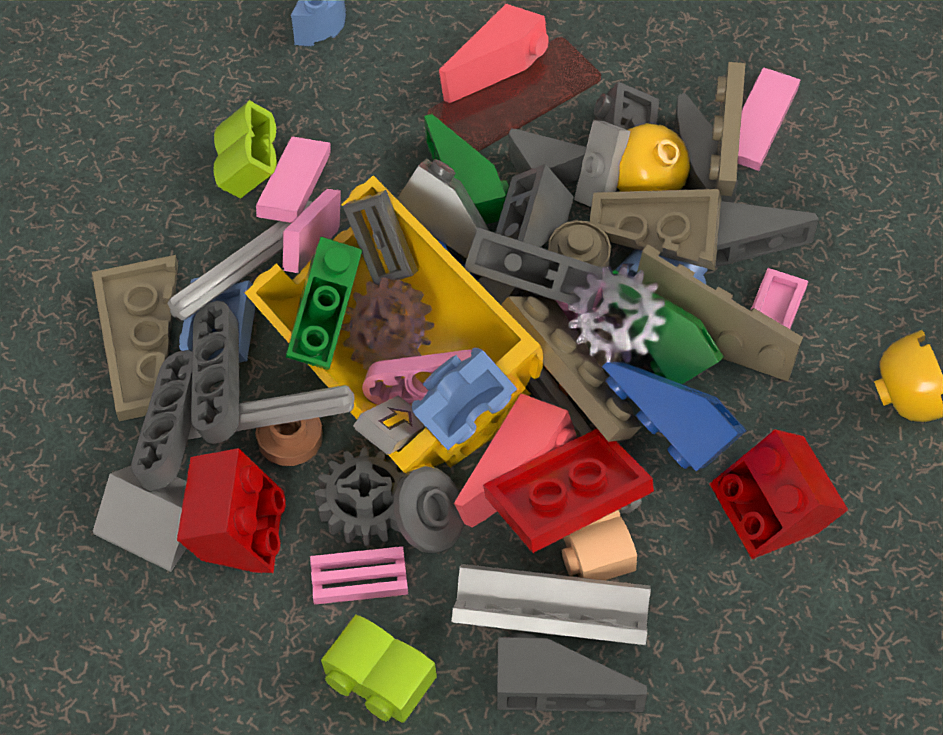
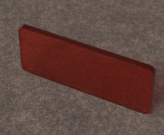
(521, 98)

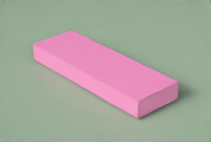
(763, 115)
(293, 180)
(303, 234)

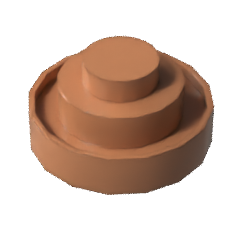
(291, 441)

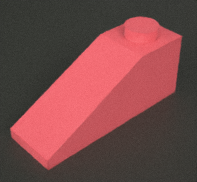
(495, 52)
(526, 434)

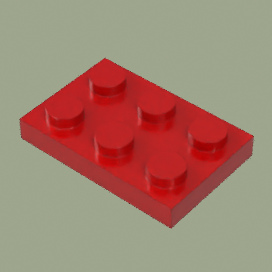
(567, 489)

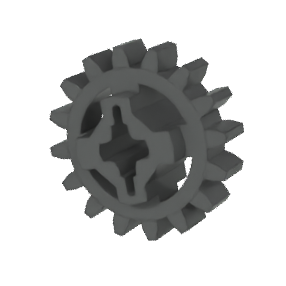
(343, 492)

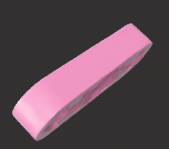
(409, 387)

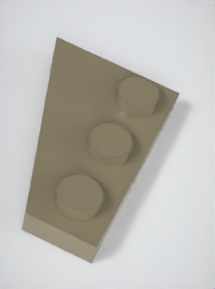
(727, 128)
(671, 221)

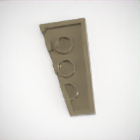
(740, 333)
(573, 365)

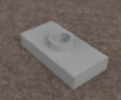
(601, 161)

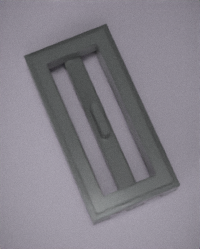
(386, 234)

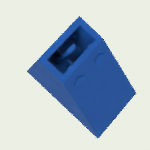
(689, 418)

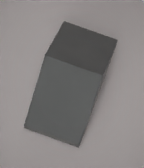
(533, 150)

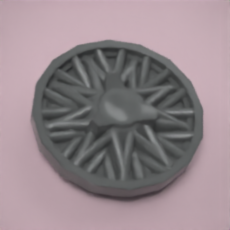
(427, 509)

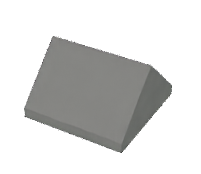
(141, 518)

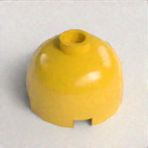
(653, 160)
(911, 379)

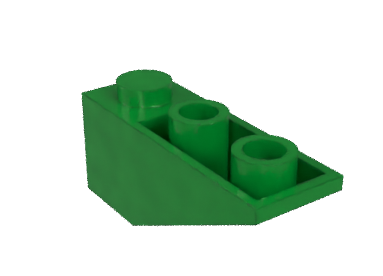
(323, 303)
(683, 344)

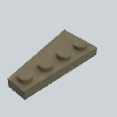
(135, 328)

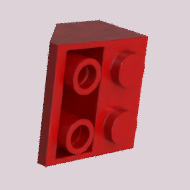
(777, 494)
(231, 512)

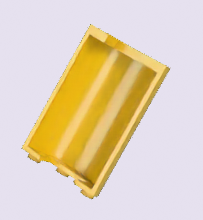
(462, 319)

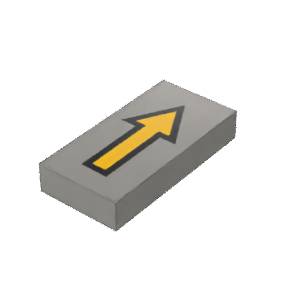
(389, 425)

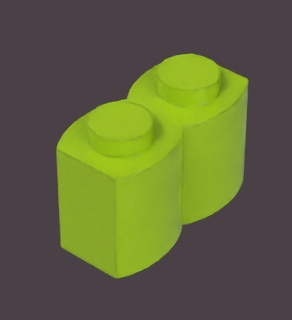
(245, 149)
(378, 669)

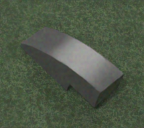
(697, 136)

